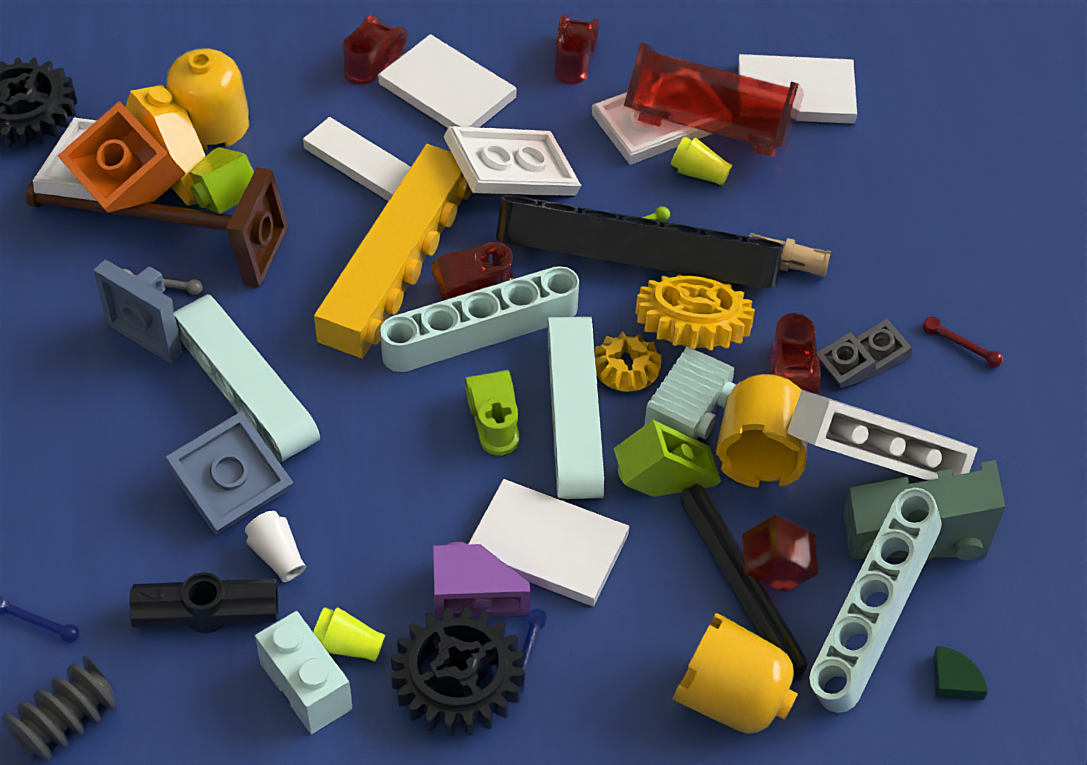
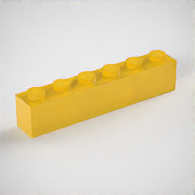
(392, 253)

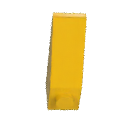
(171, 129)

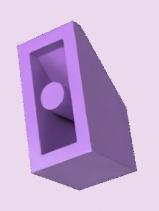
(479, 580)

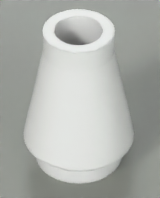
(274, 543)

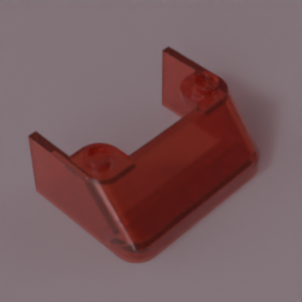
(713, 101)

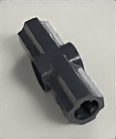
(177, 602)

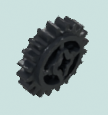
(23, 110)
(452, 687)

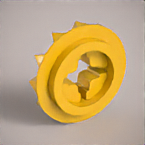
(612, 369)

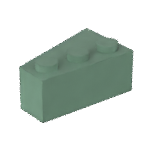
(966, 502)

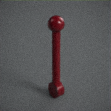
(933, 326)

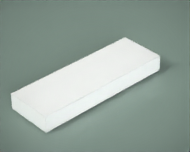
(356, 157)

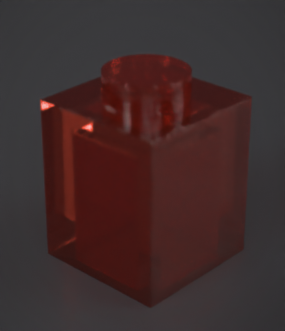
(780, 553)

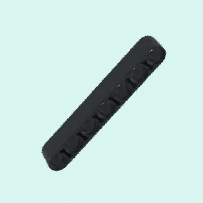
(639, 241)

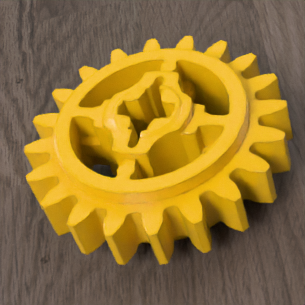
(694, 312)

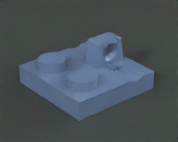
(139, 308)
(228, 472)

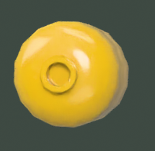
(212, 94)
(755, 435)
(737, 678)

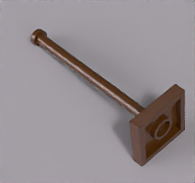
(253, 228)

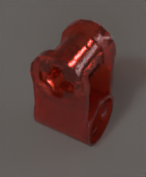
(575, 48)
(371, 50)
(470, 269)
(796, 359)

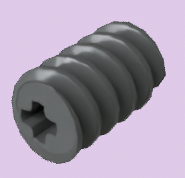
(61, 710)

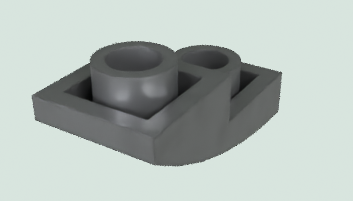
(865, 356)

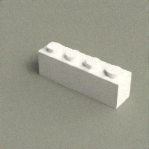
(877, 438)

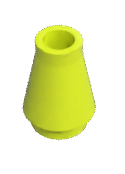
(700, 162)
(347, 635)

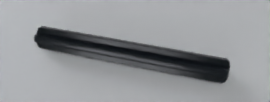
(748, 589)

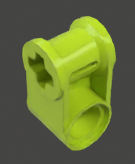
(494, 411)

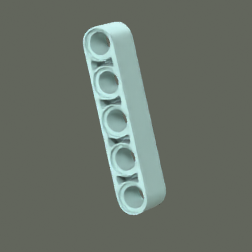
(478, 319)
(245, 377)
(575, 408)
(878, 621)

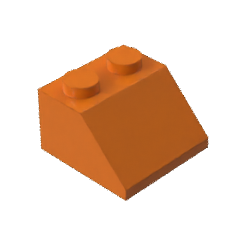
(121, 161)

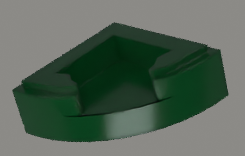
(957, 676)

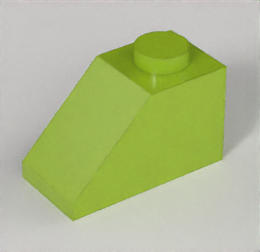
(221, 179)
(664, 461)

